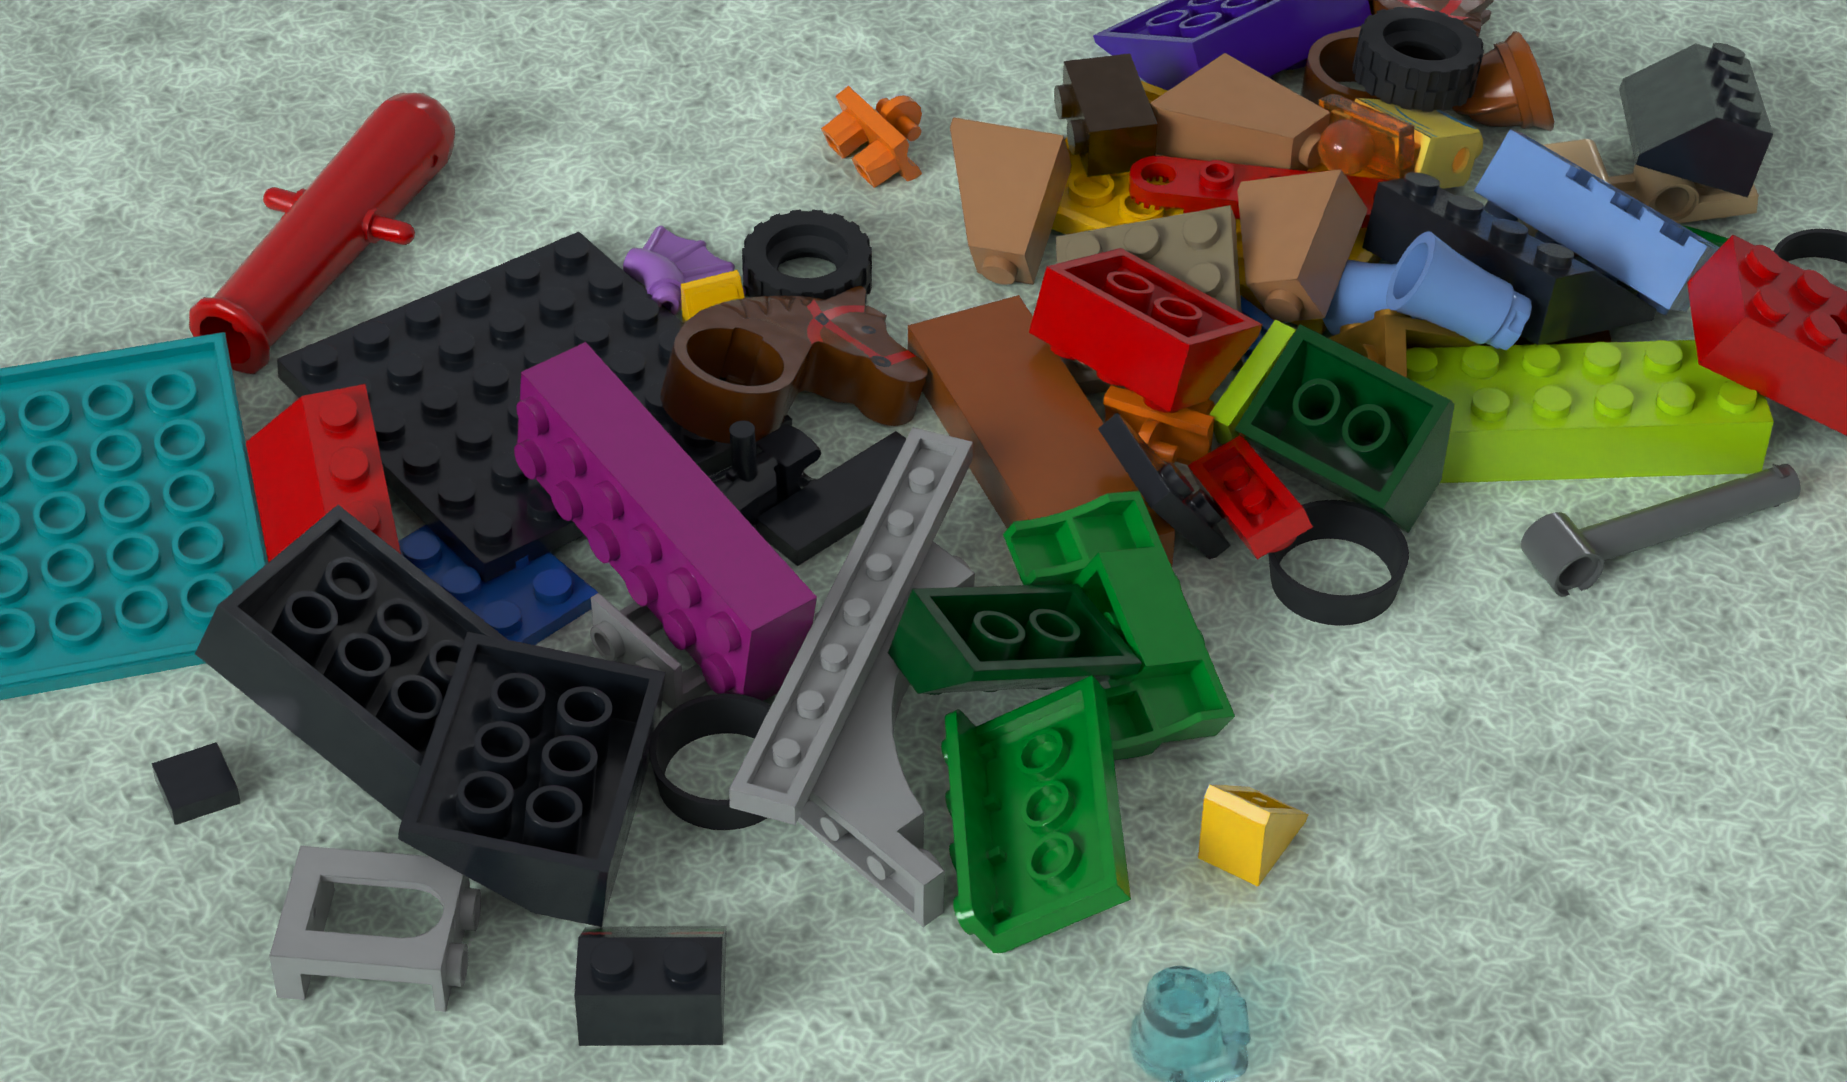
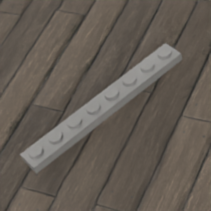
(850, 628)

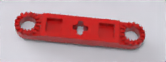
(1213, 183)

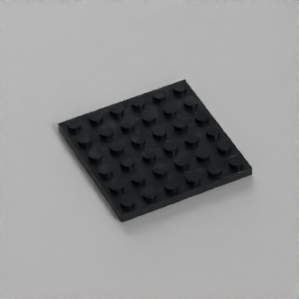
(450, 380)

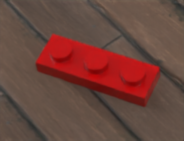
(1250, 497)

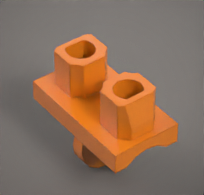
(883, 131)
(1172, 436)

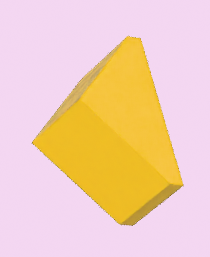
(1246, 830)

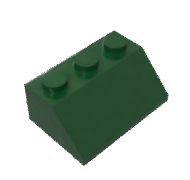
(1351, 426)
(1006, 639)

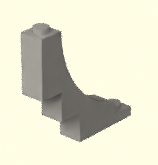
(862, 795)

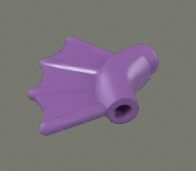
(669, 262)

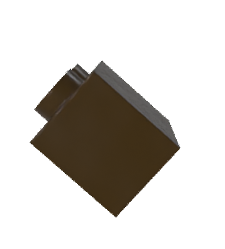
(1106, 113)

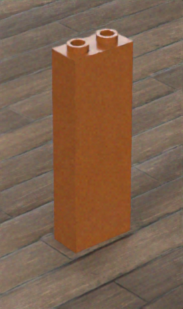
(1022, 411)

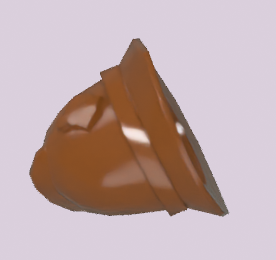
(1509, 89)

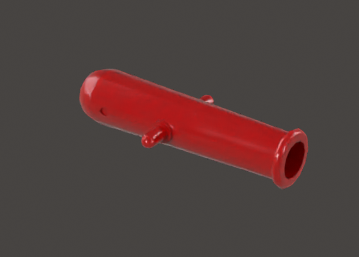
(328, 226)

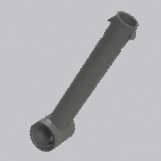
(1576, 556)

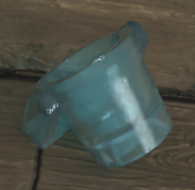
(1184, 1027)

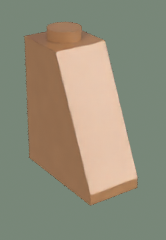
(1238, 118)
(1008, 195)
(1298, 240)

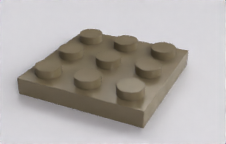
(1189, 246)

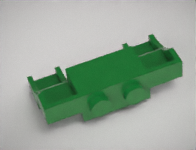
(1126, 574)

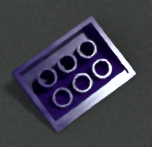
(1267, 35)

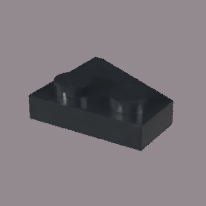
(1166, 489)

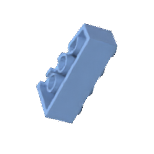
(1595, 221)

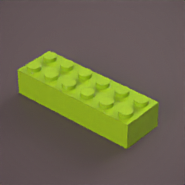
(1591, 412)

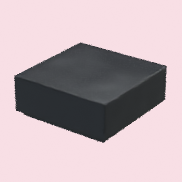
(196, 783)

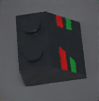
(650, 985)

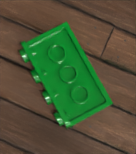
(1035, 817)

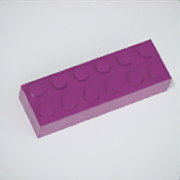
(661, 524)

